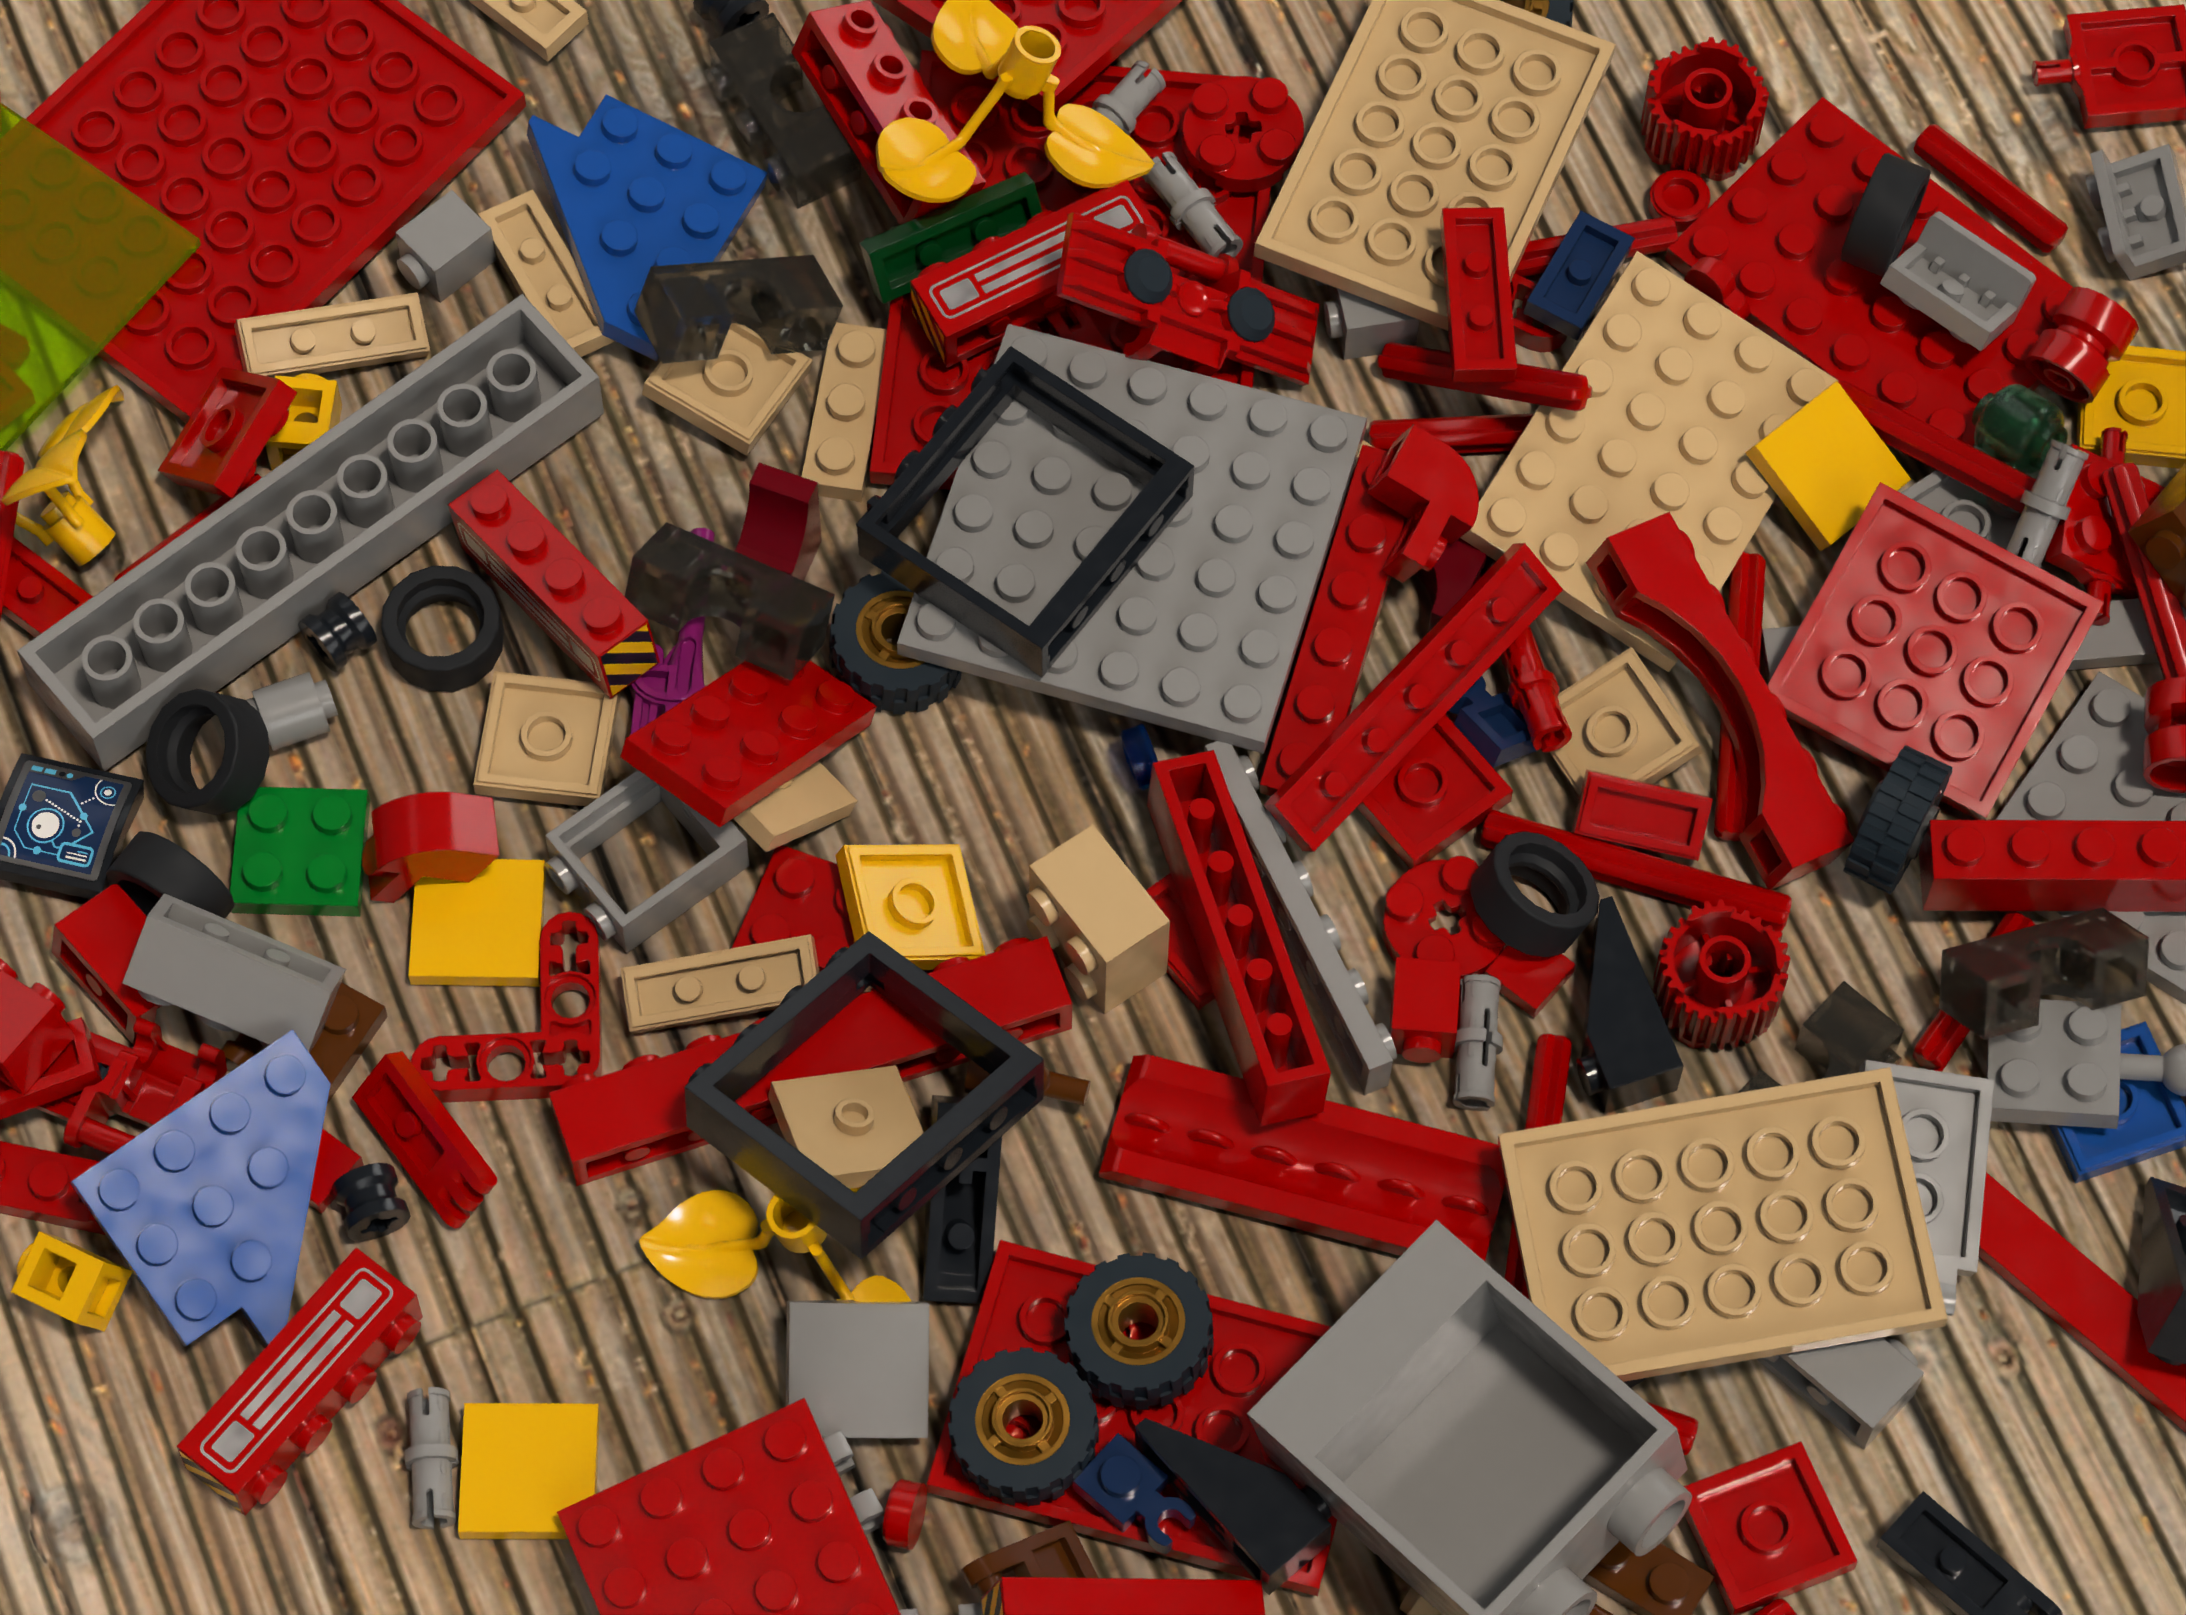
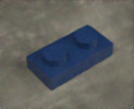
(1578, 275)

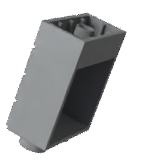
(1473, 1439)

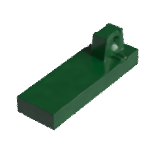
(947, 234)

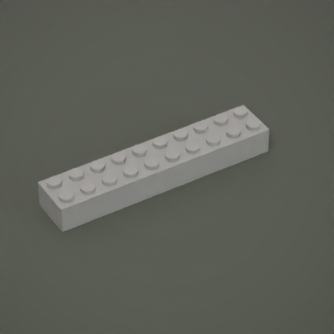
(311, 530)

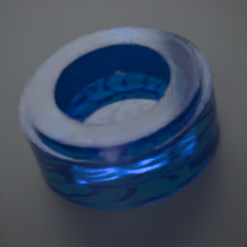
(1138, 754)

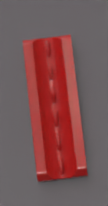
(1320, 1173)

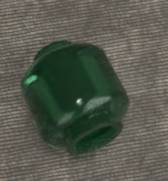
(2017, 427)

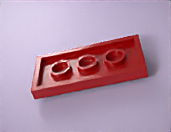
(746, 736)

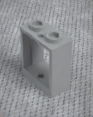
(608, 815)

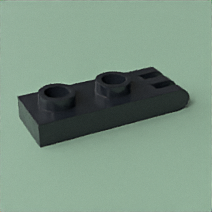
(1959, 1565)

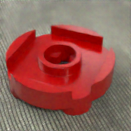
(1248, 102)
(1413, 907)

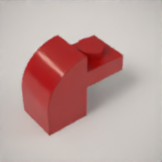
(1431, 489)
(428, 837)

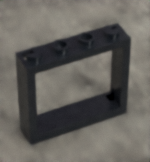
(957, 431)
(926, 1165)

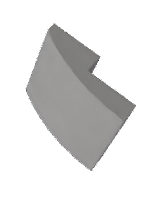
(860, 1366)

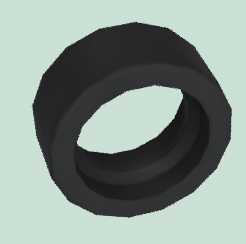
(1885, 214)
(429, 587)
(172, 742)
(159, 866)
(1517, 918)

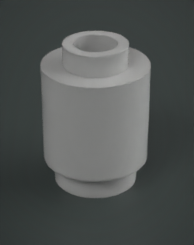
(294, 709)

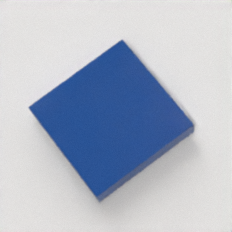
(2148, 1123)

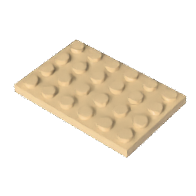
(1426, 117)
(1666, 431)
(1726, 1226)

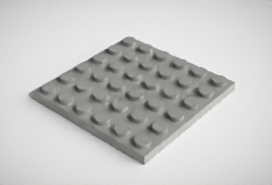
(1219, 598)

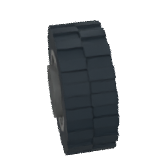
(1897, 819)

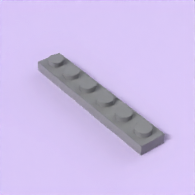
(1309, 936)

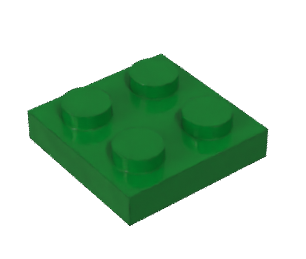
(300, 852)

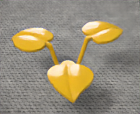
(978, 39)
(68, 518)
(711, 1242)

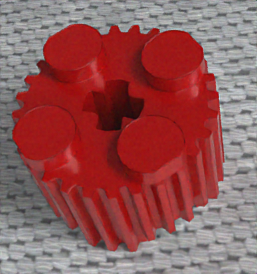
(1703, 110)
(1727, 1006)

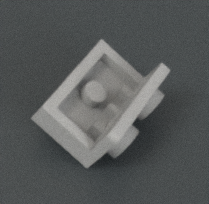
(2141, 210)
(1960, 282)

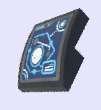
(64, 824)

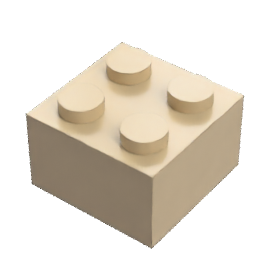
(1097, 920)

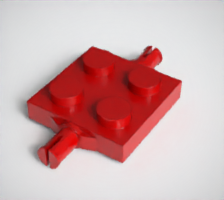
(2123, 65)
(2089, 538)

